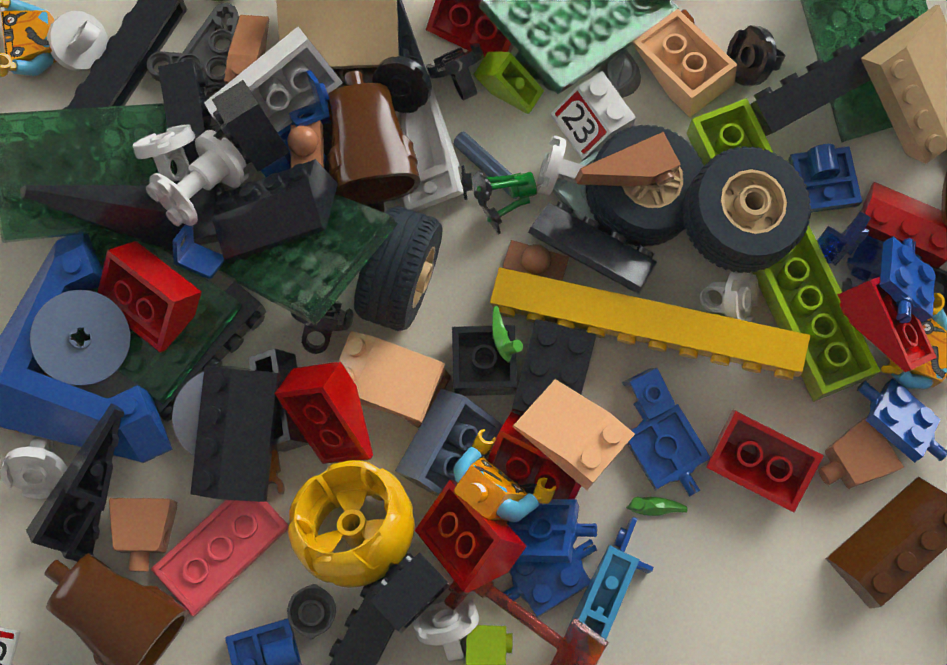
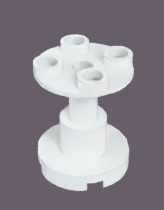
(216, 162)

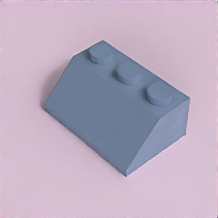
(443, 439)

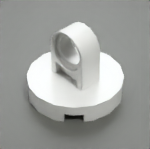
(77, 40)
(166, 148)
(556, 167)
(737, 295)
(33, 468)
(447, 627)

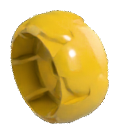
(373, 543)

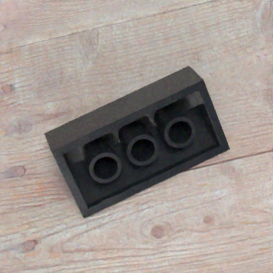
(274, 210)
(593, 247)
(235, 433)

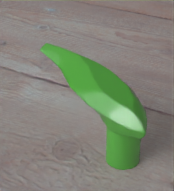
(500, 335)
(655, 506)

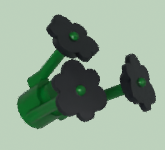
(518, 184)

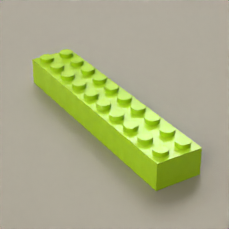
(801, 284)

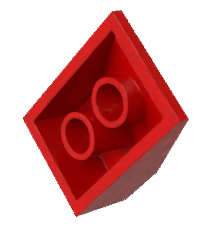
(874, 316)
(327, 411)

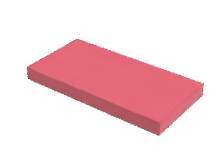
(218, 551)

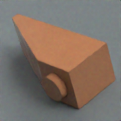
(247, 44)
(637, 165)

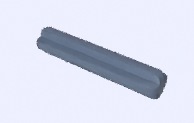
(480, 157)

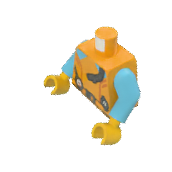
(25, 39)
(934, 371)
(491, 490)

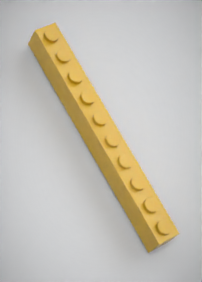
(651, 322)

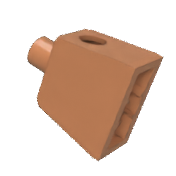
(859, 457)
(141, 528)

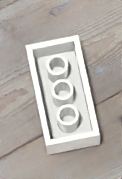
(281, 79)

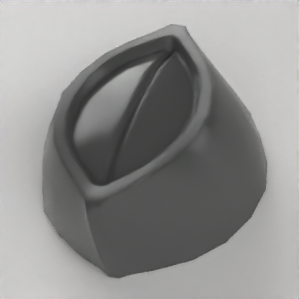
(622, 73)
(311, 611)

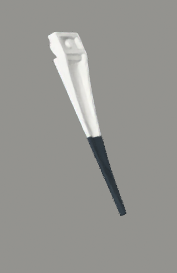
(430, 138)

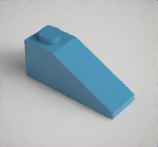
(606, 591)

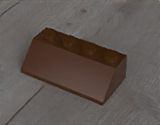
(894, 543)

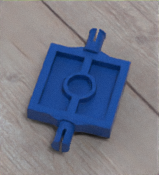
(907, 280)
(903, 420)
(668, 449)
(551, 531)
(549, 583)

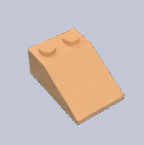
(686, 62)
(390, 375)
(574, 432)

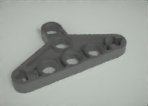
(203, 50)

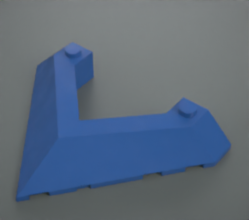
(54, 408)

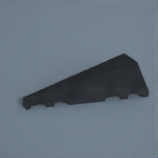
(111, 207)
(74, 507)

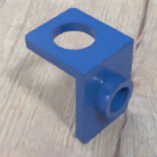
(318, 108)
(194, 256)
(651, 392)
(622, 541)

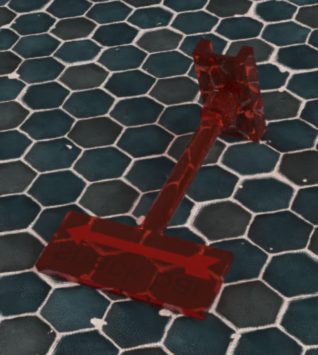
(577, 647)

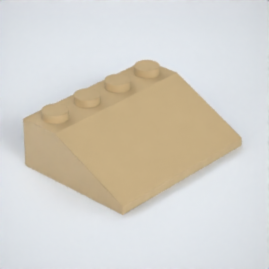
(344, 30)
(912, 83)

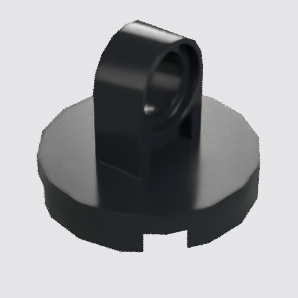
(755, 54)
(456, 64)
(406, 81)
(333, 320)

